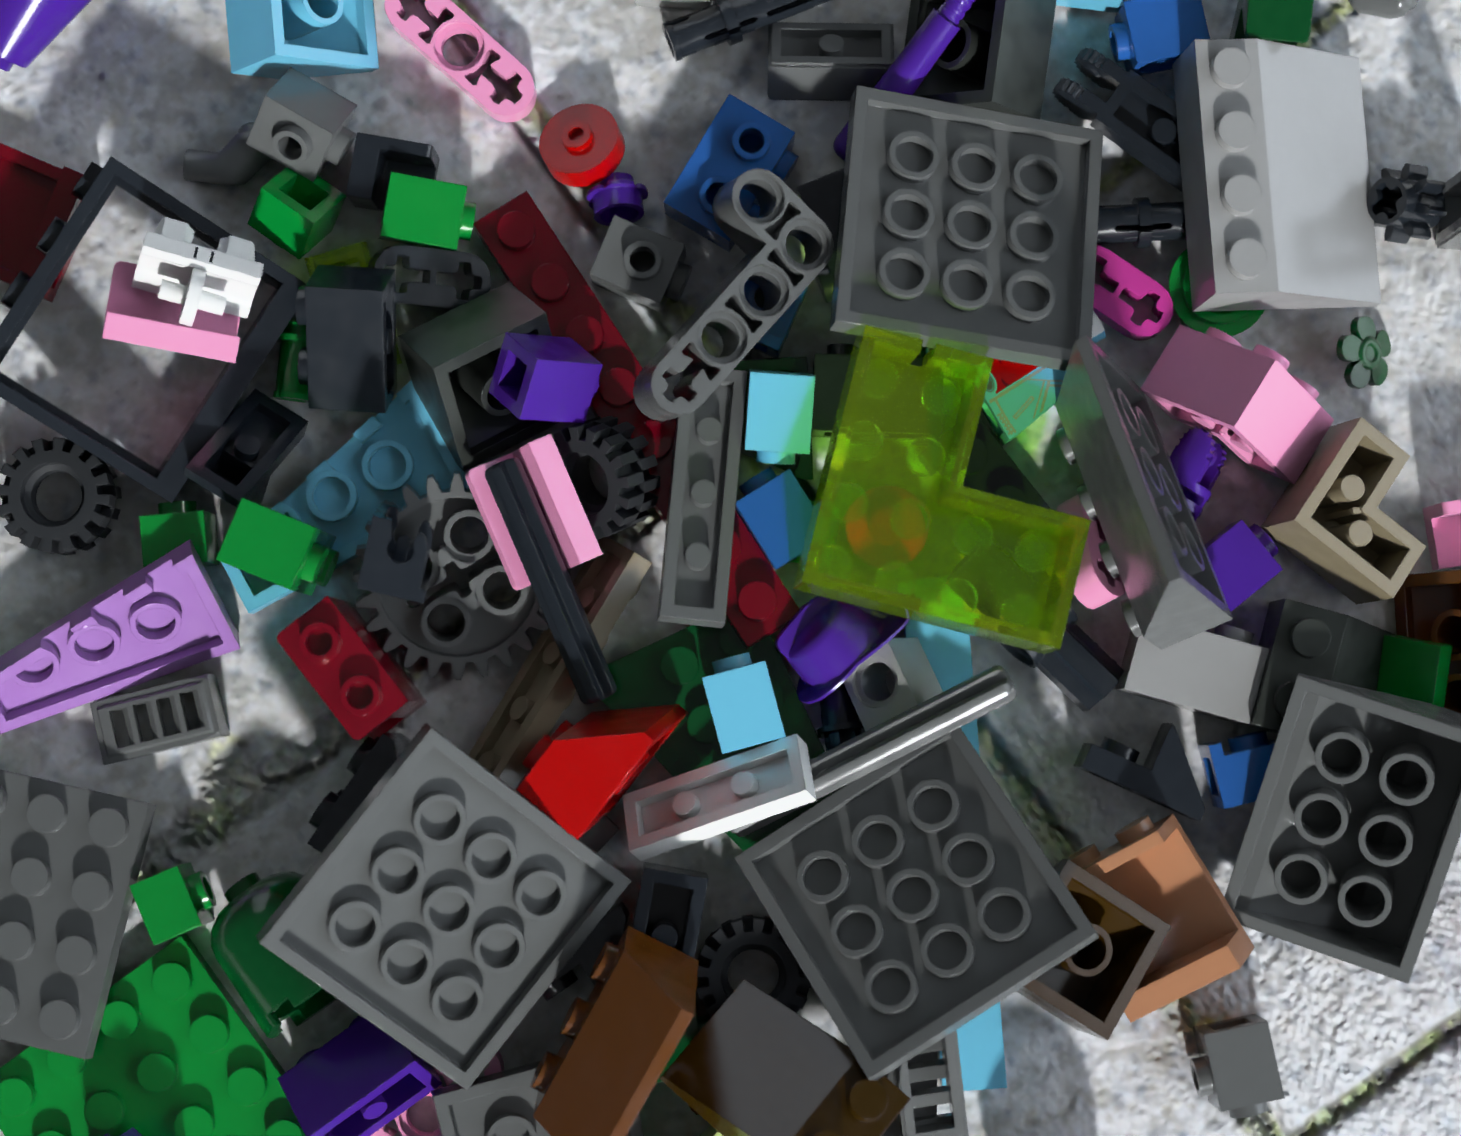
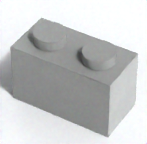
(1203, 674)

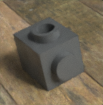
(303, 125)
(640, 265)
(1236, 1065)

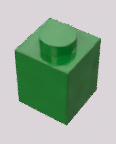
(426, 212)

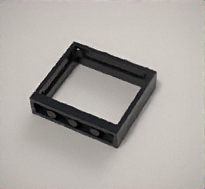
(58, 246)

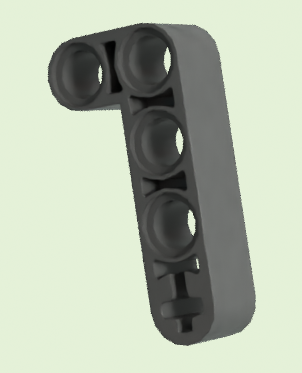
(726, 308)

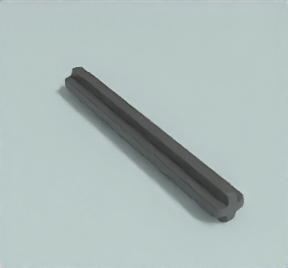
(903, 734)

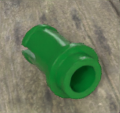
(287, 382)

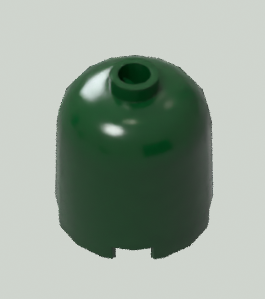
(261, 978)

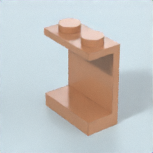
(1167, 878)

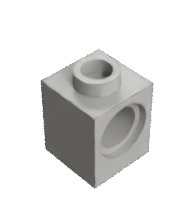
(913, 681)

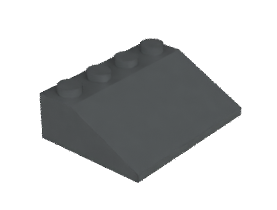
(1137, 501)
(1352, 826)

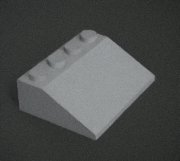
(1274, 177)

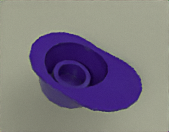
(830, 641)

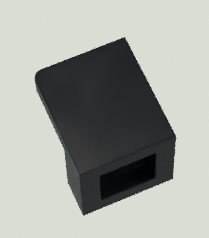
(379, 156)

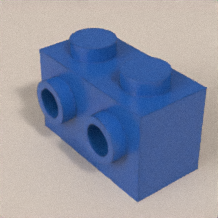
(733, 143)

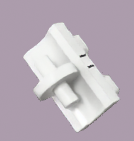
(198, 275)

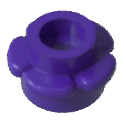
(618, 197)

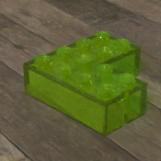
(903, 530)

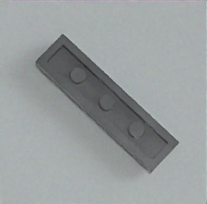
(703, 507)

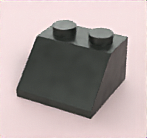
(994, 58)
(454, 366)
(1312, 644)

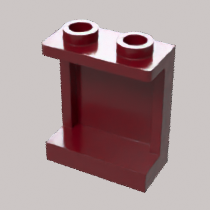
(29, 201)
(350, 669)

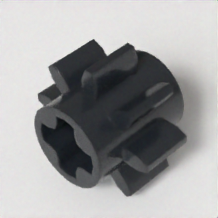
(1406, 203)

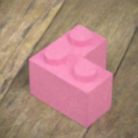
(1241, 399)

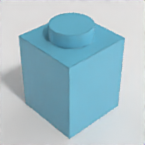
(779, 415)
(742, 703)

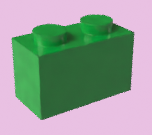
(278, 548)

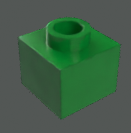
(296, 211)
(176, 525)
(174, 902)

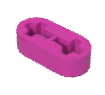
(1136, 286)

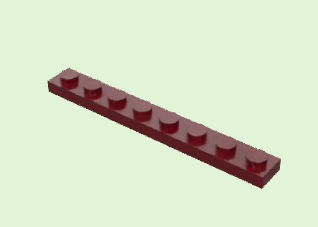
(545, 273)

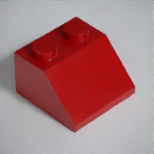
(591, 764)

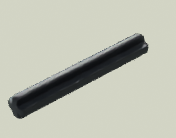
(550, 581)

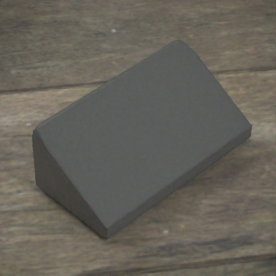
(826, 59)

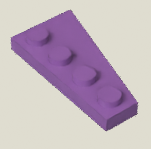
(122, 638)

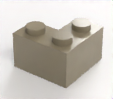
(1335, 519)

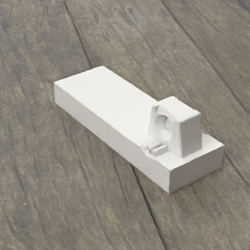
(718, 797)

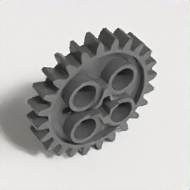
(488, 623)

